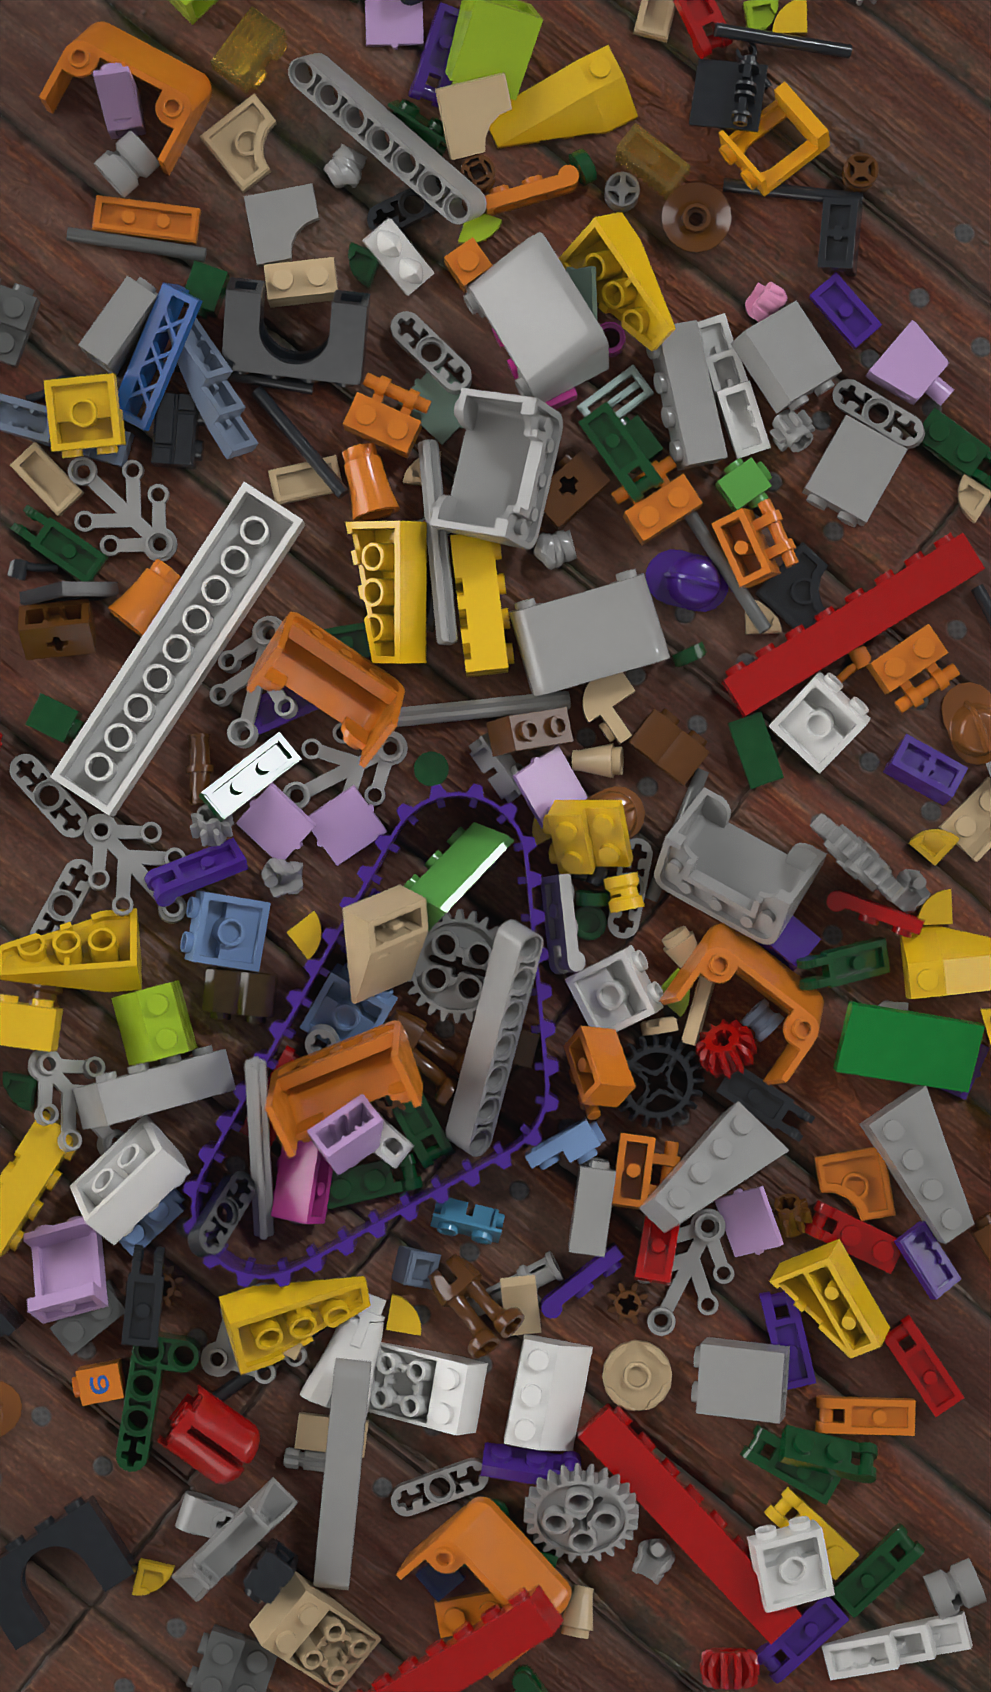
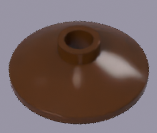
(699, 200)

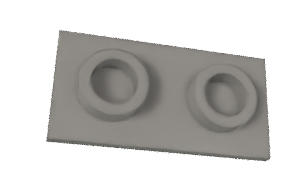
(504, 765)

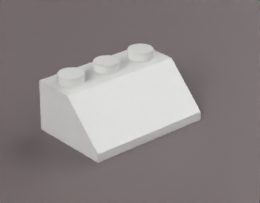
(129, 1180)
(547, 1394)

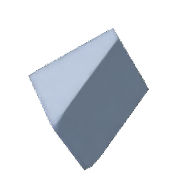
(414, 1267)

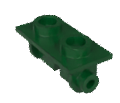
(428, 130)

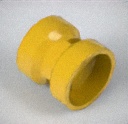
(623, 892)

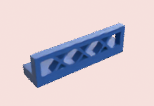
(150, 354)

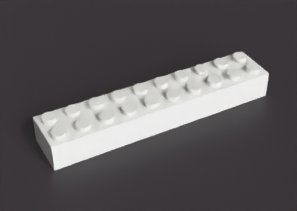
(178, 649)

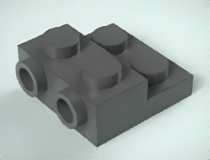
(17, 317)
(231, 1663)

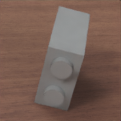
(120, 325)
(787, 358)
(853, 472)
(592, 1207)
(741, 1379)

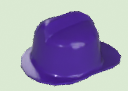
(686, 580)

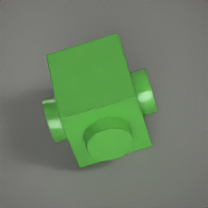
(744, 484)

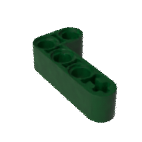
(149, 1401)

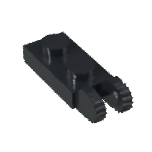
(763, 1101)
(144, 1301)

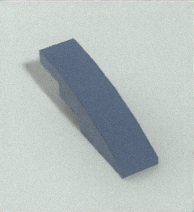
(216, 400)
(30, 422)

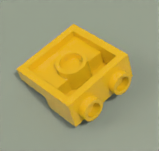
(84, 415)
(587, 835)

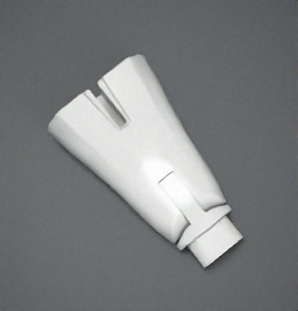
(353, 1339)

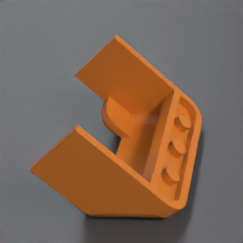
(182, 87)
(333, 680)
(730, 952)
(328, 1079)
(494, 1552)

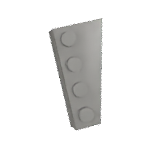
(154, 1088)
(919, 1160)
(719, 1161)

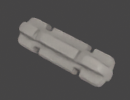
(308, 1460)

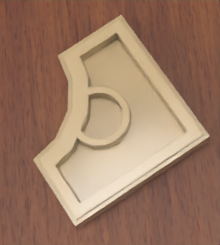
(469, 110)
(239, 142)

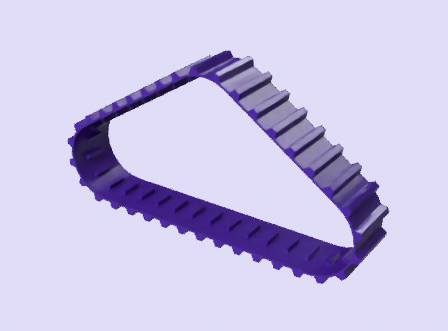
(409, 1206)

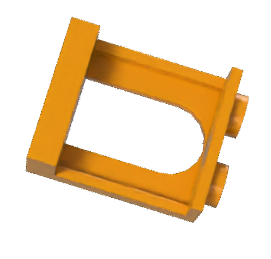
(785, 105)

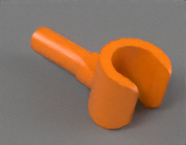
(860, 658)

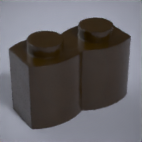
(240, 993)

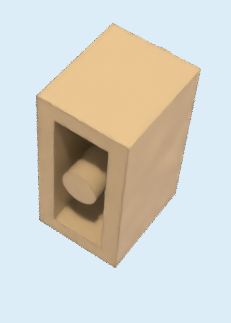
(301, 281)

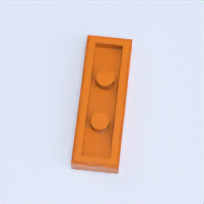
(146, 219)

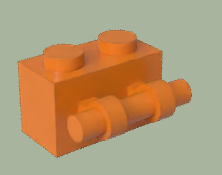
(384, 424)
(662, 508)
(747, 547)
(906, 660)
(598, 1069)
(634, 1168)

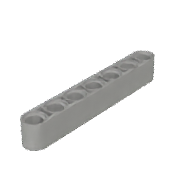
(371, 135)
(494, 1037)
(342, 1473)

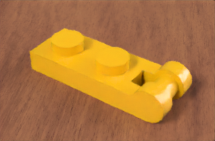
(839, 1551)

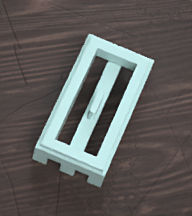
(639, 382)

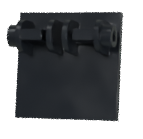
(728, 94)

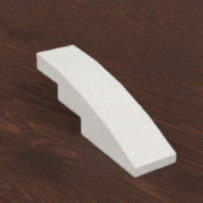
(732, 388)
(896, 1645)

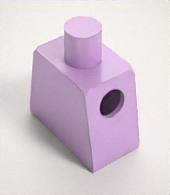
(912, 367)
(344, 1135)

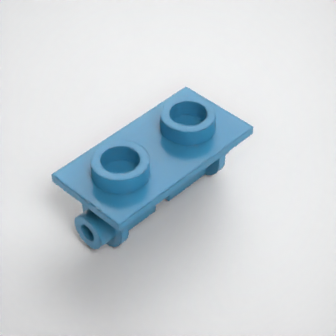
(479, 1226)

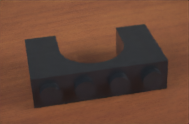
(252, 350)
(81, 1529)

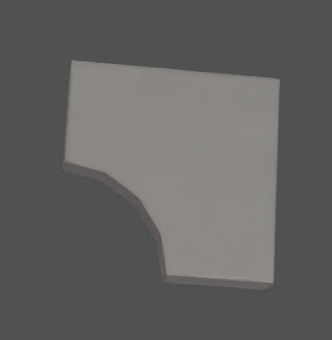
(277, 219)

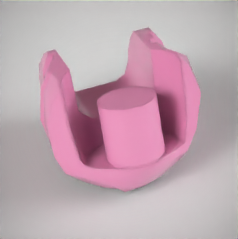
(765, 301)

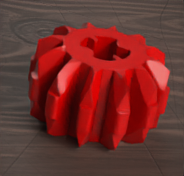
(726, 1048)
(729, 1668)

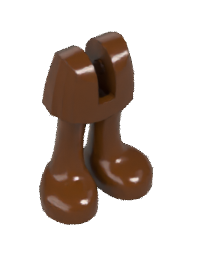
(418, 1035)
(454, 1296)

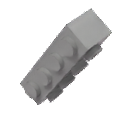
(687, 398)

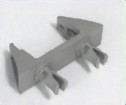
(234, 1539)

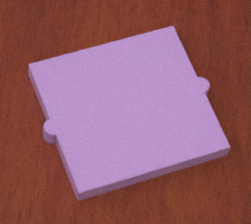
(393, 23)
(548, 780)
(276, 823)
(346, 825)
(749, 1221)

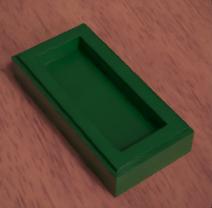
(755, 750)

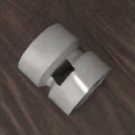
(127, 164)
(954, 1588)

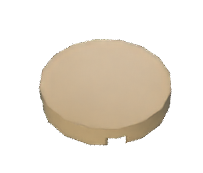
(637, 1375)

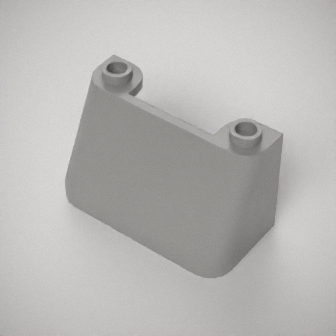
(540, 320)
(501, 468)
(588, 634)
(733, 871)

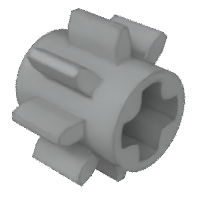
(792, 430)
(210, 828)

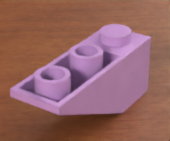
(119, 100)

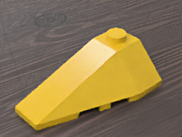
(572, 102)
(623, 278)
(89, 955)
(945, 962)
(273, 1318)

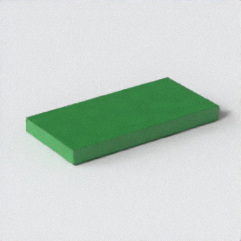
(908, 1047)

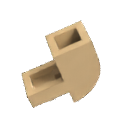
(599, 701)

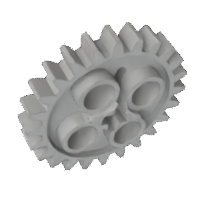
(857, 858)
(450, 996)
(581, 1512)

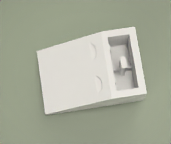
(428, 1388)

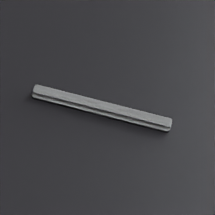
(437, 545)
(482, 708)
(259, 1147)

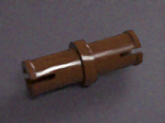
(199, 766)

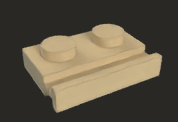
(973, 822)

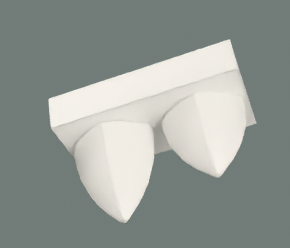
(398, 256)

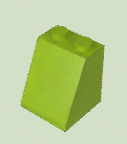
(493, 40)
(154, 1023)

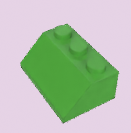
(458, 868)

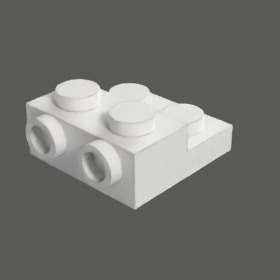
(821, 721)
(616, 990)
(791, 1563)

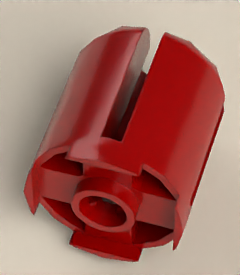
(211, 1437)

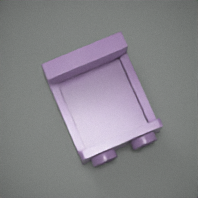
(66, 1270)

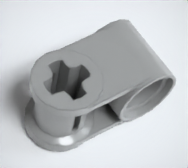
(203, 1514)

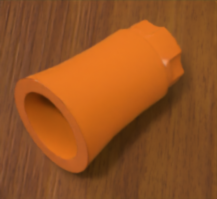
(368, 484)
(145, 597)

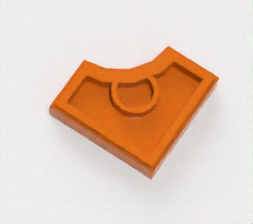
(860, 1178)

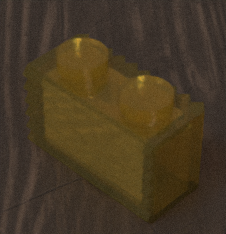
(250, 50)
(651, 161)

